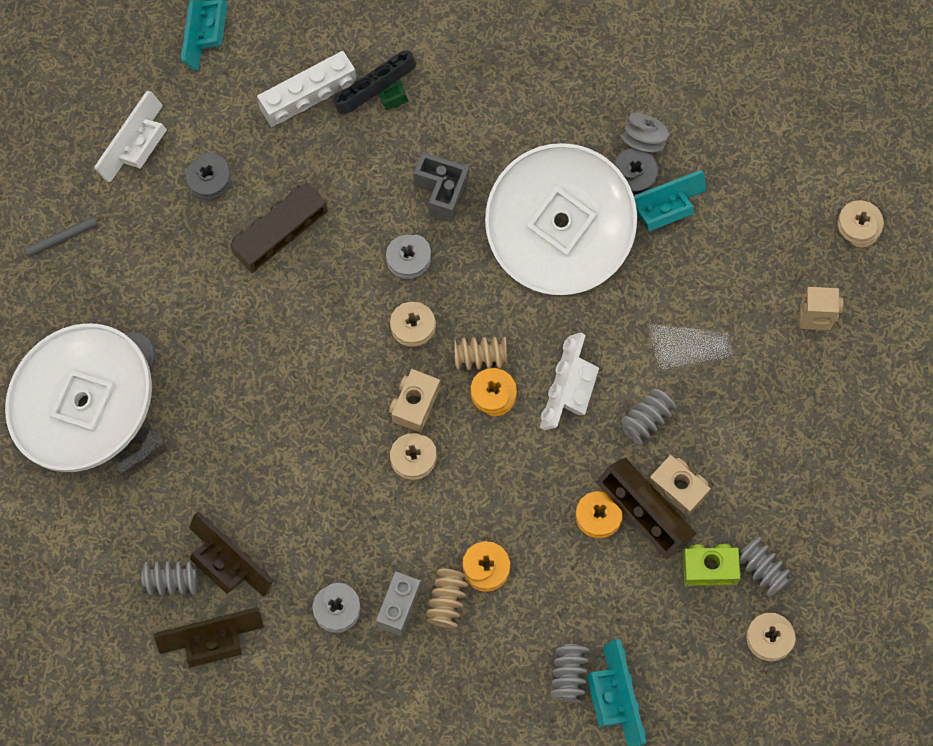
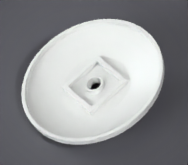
(555, 182)
(54, 377)

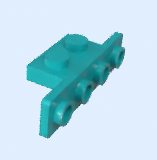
(203, 29)
(669, 201)
(615, 697)

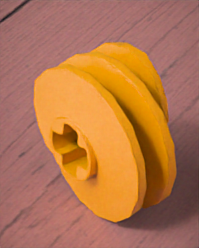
(489, 402)
(599, 527)
(474, 570)

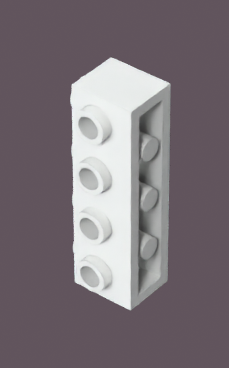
(307, 89)

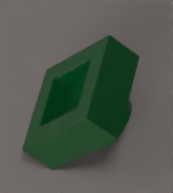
(393, 95)

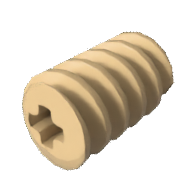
(480, 353)
(446, 598)

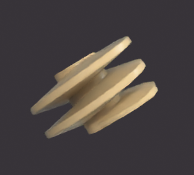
(858, 234)
(410, 335)
(401, 460)
(761, 646)

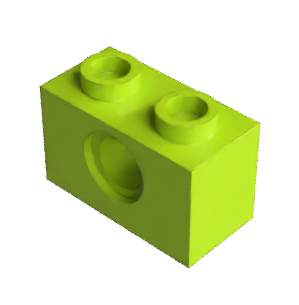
(699, 575)

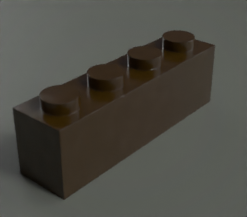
(278, 227)
(646, 507)

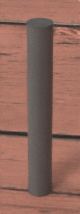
(60, 236)

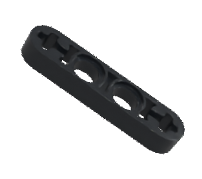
(374, 82)

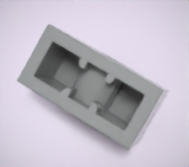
(398, 604)

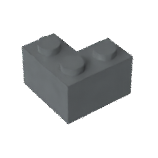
(445, 180)

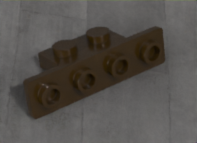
(224, 560)
(211, 638)

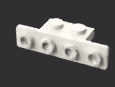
(134, 140)
(571, 385)

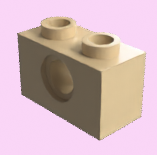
(820, 308)
(415, 415)
(682, 499)

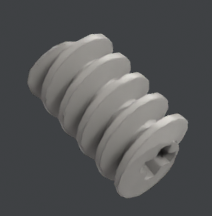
(646, 415)
(764, 567)
(169, 579)
(568, 673)

